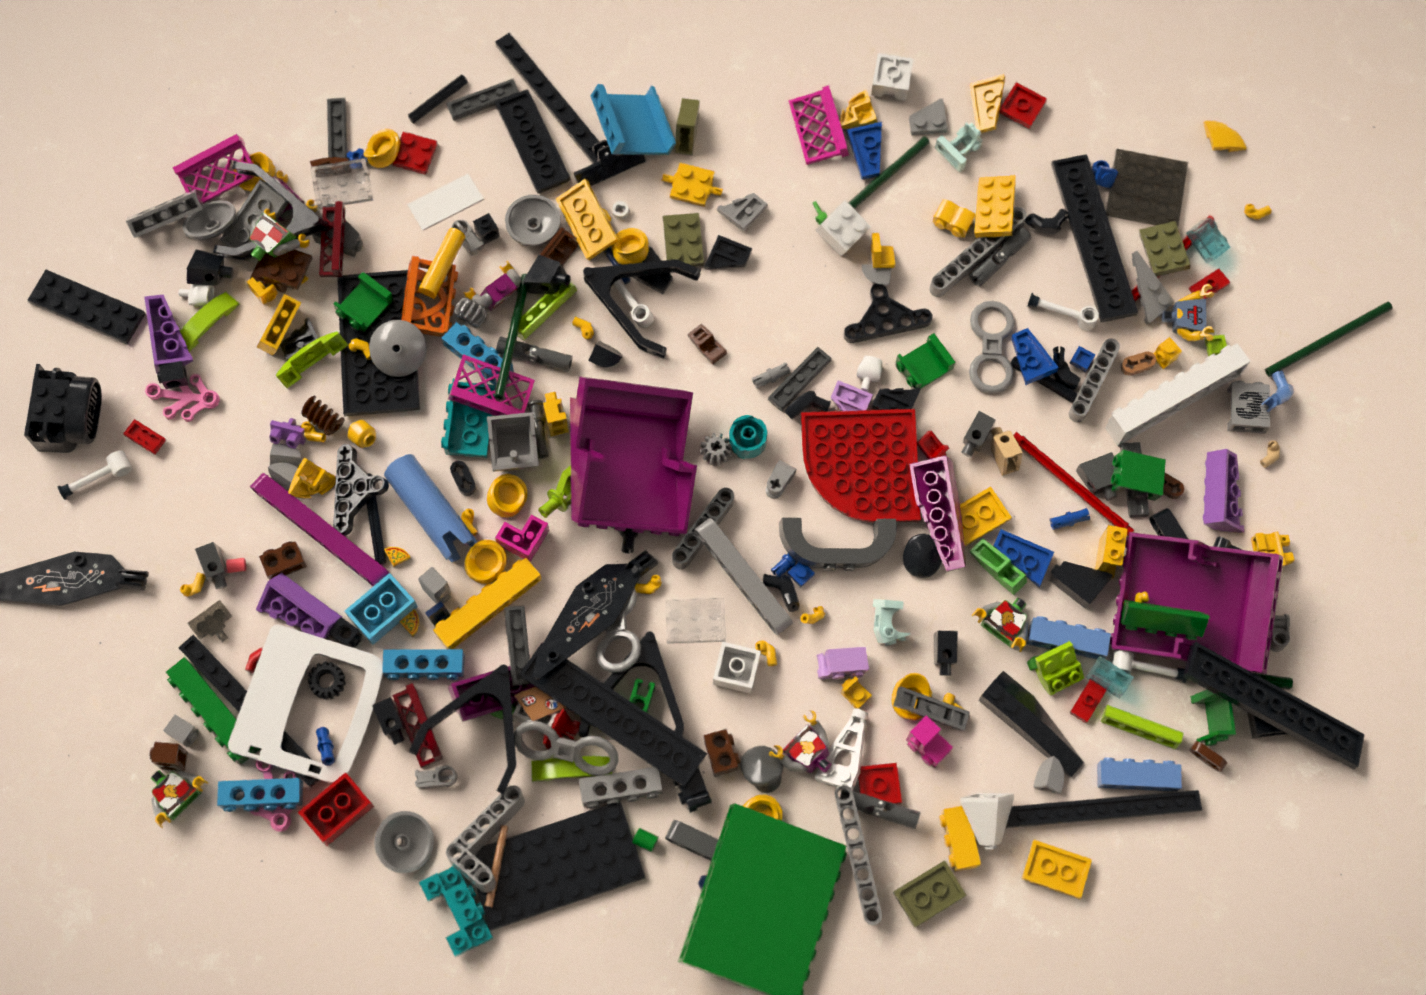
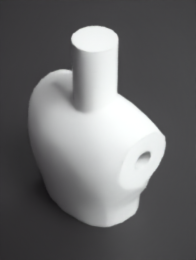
(198, 294)
(870, 371)

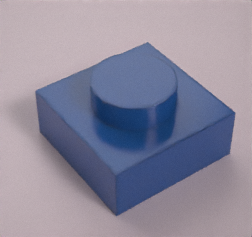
(1105, 176)
(1082, 358)
(800, 574)

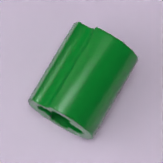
(645, 839)

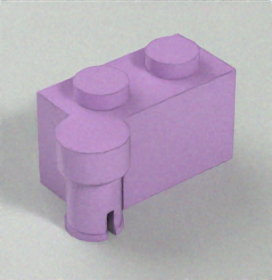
(842, 662)

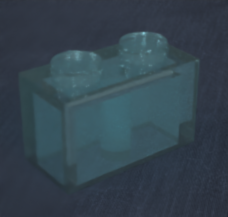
(1208, 239)
(1110, 677)

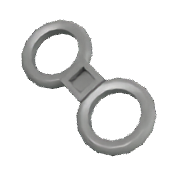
(991, 347)
(617, 631)
(565, 748)

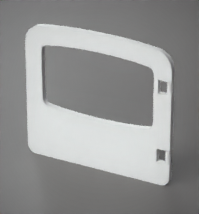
(273, 693)

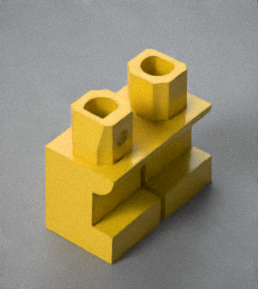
(555, 415)
(1273, 544)

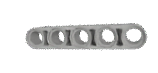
(1090, 387)

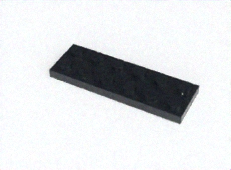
(532, 141)
(86, 306)

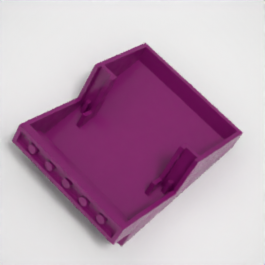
(630, 457)
(1226, 583)

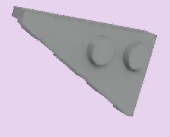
(1152, 292)

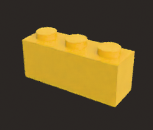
(278, 325)
(959, 839)

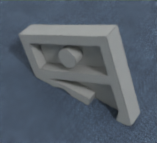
(929, 119)
(743, 211)

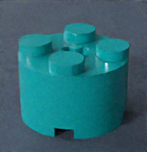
(757, 434)

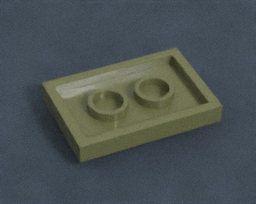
(683, 238)
(1164, 249)
(929, 894)

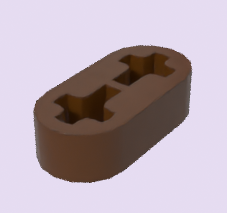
(1169, 483)
(1208, 756)

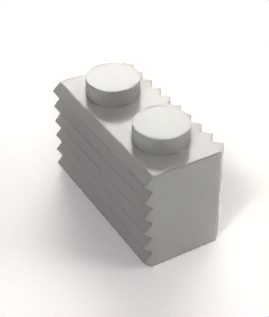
(435, 586)

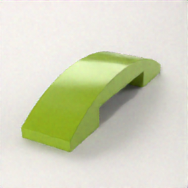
(206, 318)
(308, 356)
(560, 769)

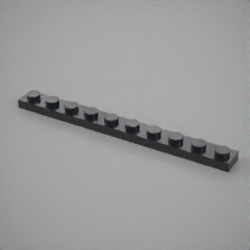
(548, 95)
(234, 692)
(1104, 809)

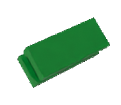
(638, 698)

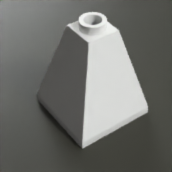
(988, 816)

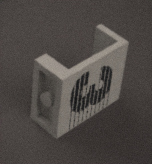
(1247, 407)

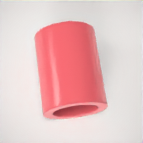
(236, 565)

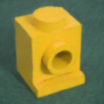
(1167, 353)

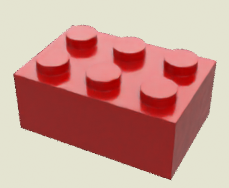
(336, 809)

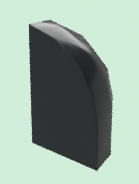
(605, 355)

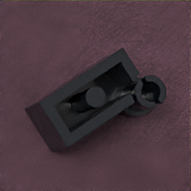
(694, 793)

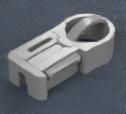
(471, 241)
(432, 778)

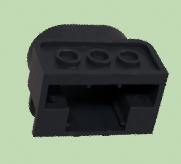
(62, 410)

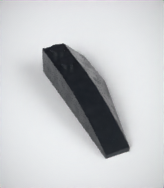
(1029, 719)

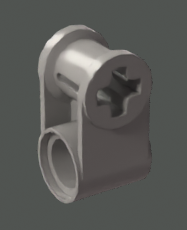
(781, 478)
(1280, 631)

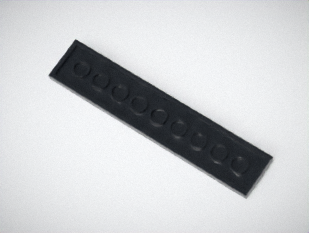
(1094, 238)
(1274, 705)
(618, 719)

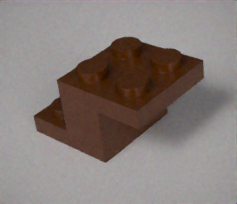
(282, 270)

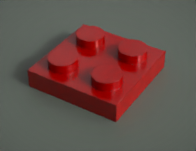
(1022, 105)
(415, 153)
(880, 782)

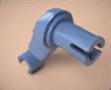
(1283, 392)

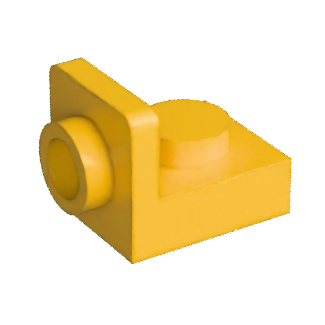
(263, 294)
(855, 692)

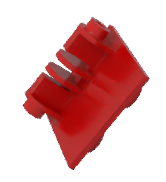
(561, 724)

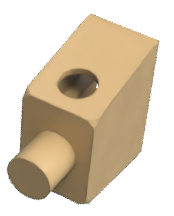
(1005, 451)

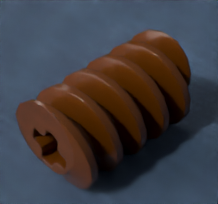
(320, 417)

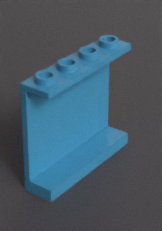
(633, 122)

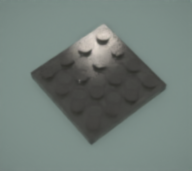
(1146, 188)

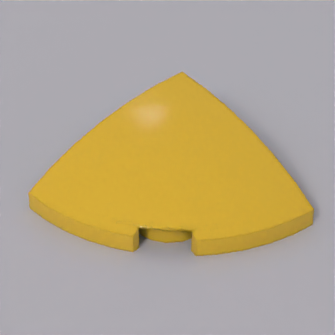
(858, 112)
(1223, 137)
(311, 480)

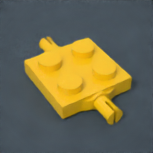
(692, 184)

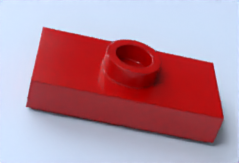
(1215, 279)
(144, 437)
(1088, 701)

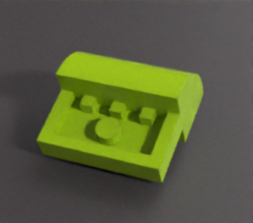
(1059, 668)

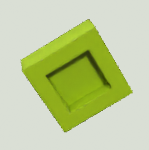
(1215, 345)

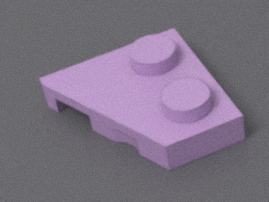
(850, 398)

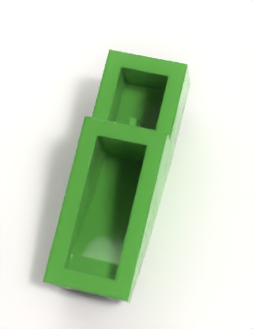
(998, 566)

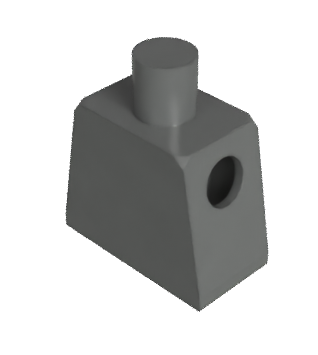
(981, 428)
(1097, 475)
(209, 557)

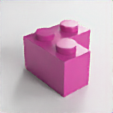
(524, 542)
(928, 742)

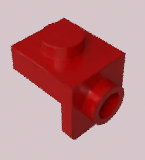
(931, 446)

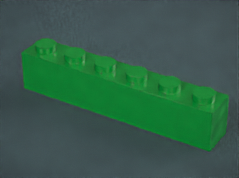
(205, 704)

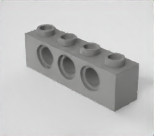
(164, 213)
(629, 778)

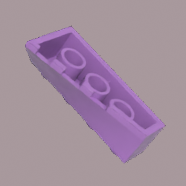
(164, 333)
(1222, 492)
(297, 607)

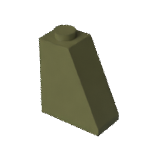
(687, 126)

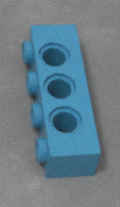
(458, 334)
(414, 657)
(229, 789)

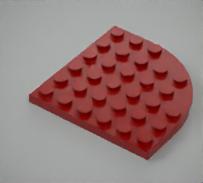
(863, 462)

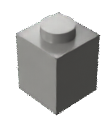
(181, 730)

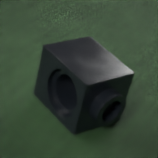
(486, 228)
(172, 375)
(340, 628)

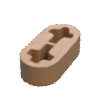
(1139, 367)

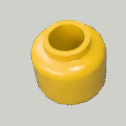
(361, 434)

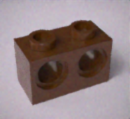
(283, 565)
(717, 753)
(168, 756)

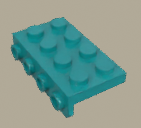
(466, 426)

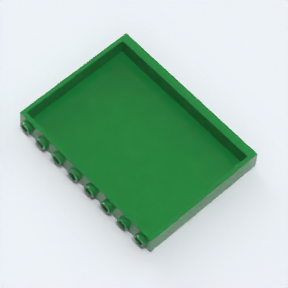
(763, 903)

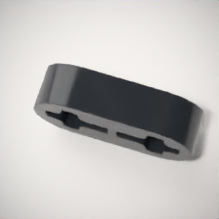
(466, 476)

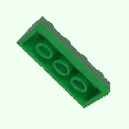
(1165, 619)

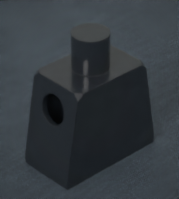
(207, 269)
(546, 276)
(945, 642)
(387, 711)

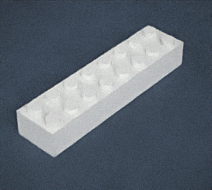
(1177, 394)

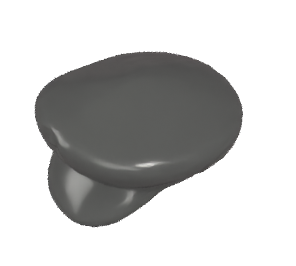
(762, 769)

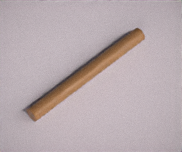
(497, 863)

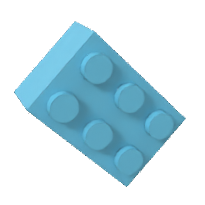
(381, 608)

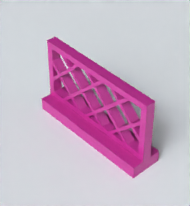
(834, 125)
(210, 156)
(483, 403)

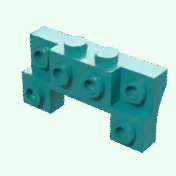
(466, 912)

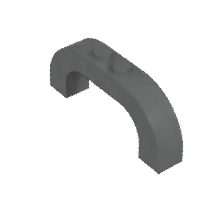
(831, 558)

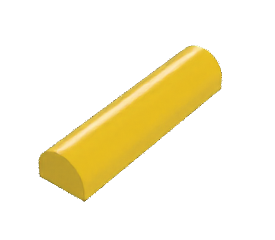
(442, 262)

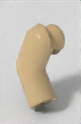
(1273, 454)

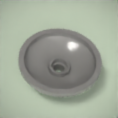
(530, 211)
(210, 221)
(411, 345)
(415, 846)

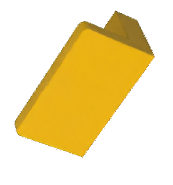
(881, 255)

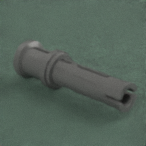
(536, 407)

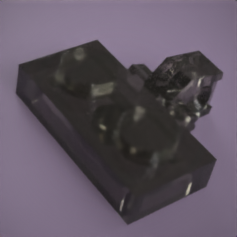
(211, 621)

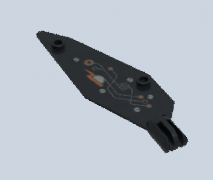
(69, 579)
(591, 610)

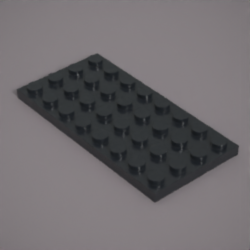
(363, 384)
(561, 865)

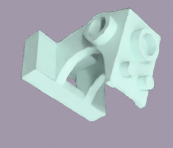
(969, 136)
(883, 621)

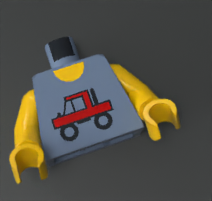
(1189, 316)

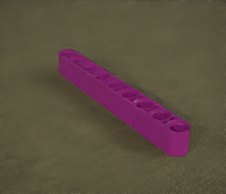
(319, 529)

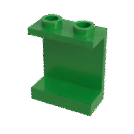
(364, 303)
(925, 363)
(1138, 473)
(1219, 717)

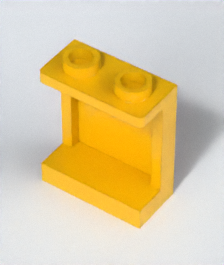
(1111, 549)

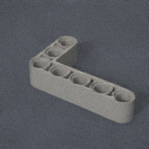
(482, 836)

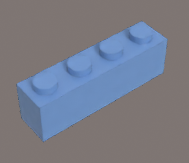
(1053, 634)
(1139, 775)

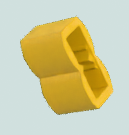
(953, 218)

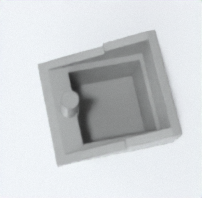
(512, 441)

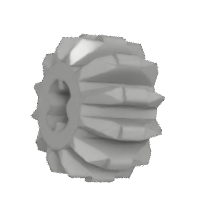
(470, 312)
(721, 454)

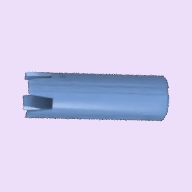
(428, 505)

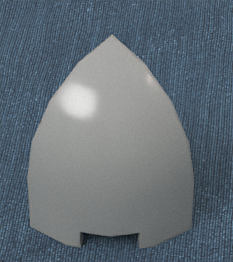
(877, 275)
(283, 453)
(282, 473)
(1050, 775)

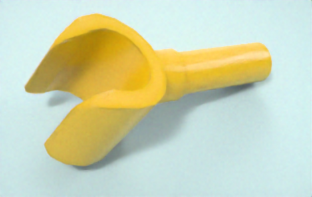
(949, 698)

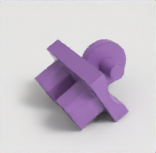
(287, 431)

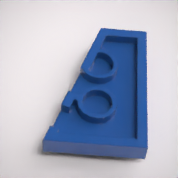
(866, 148)
(1032, 357)
(1025, 555)

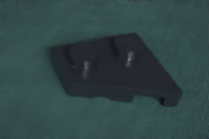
(727, 254)
(657, 282)
(298, 339)
(895, 399)

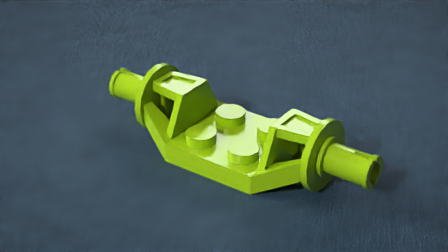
(556, 496)

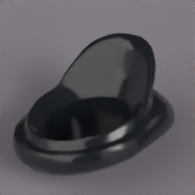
(921, 556)

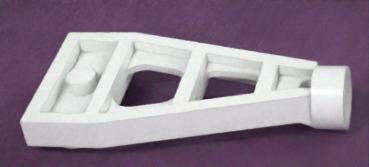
(840, 774)

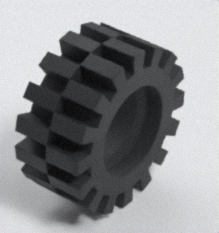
(335, 688)

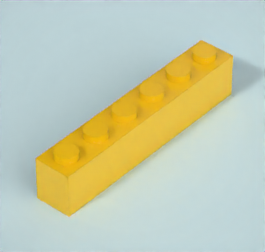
(487, 604)

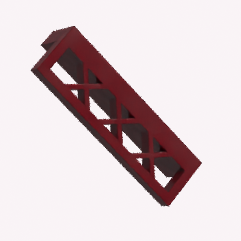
(336, 241)
(419, 710)

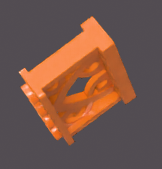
(411, 314)

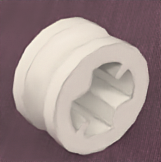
(622, 205)

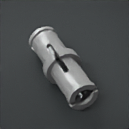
(771, 375)

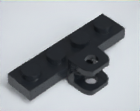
(607, 164)

